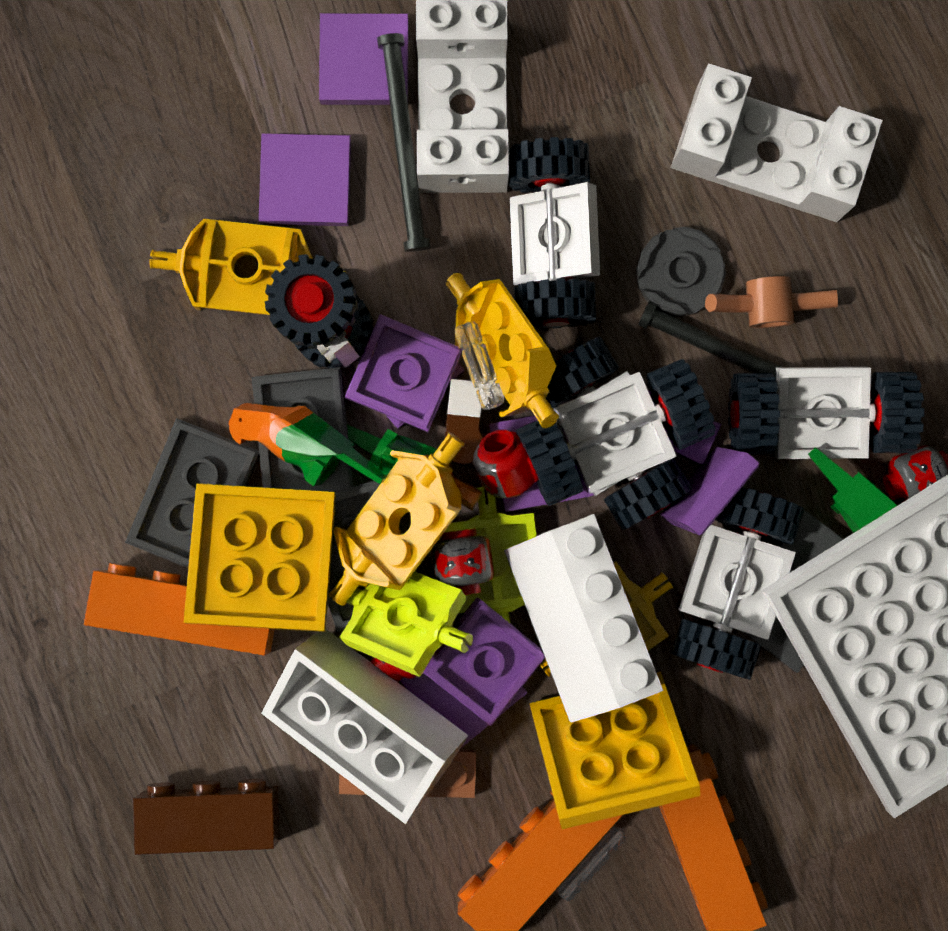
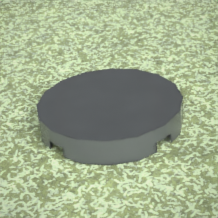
(680, 271)

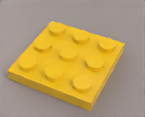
(260, 557)
(614, 759)

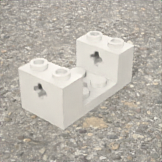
(462, 53)
(818, 160)

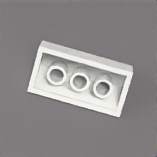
(583, 619)
(363, 724)

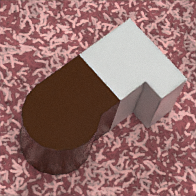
(464, 419)

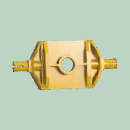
(210, 257)
(513, 344)
(373, 545)

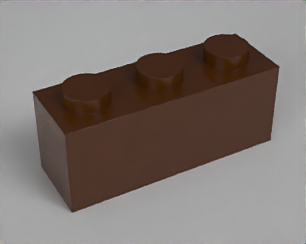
(206, 817)

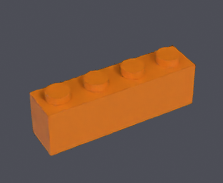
(156, 609)
(712, 857)
(527, 870)

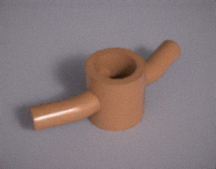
(771, 302)

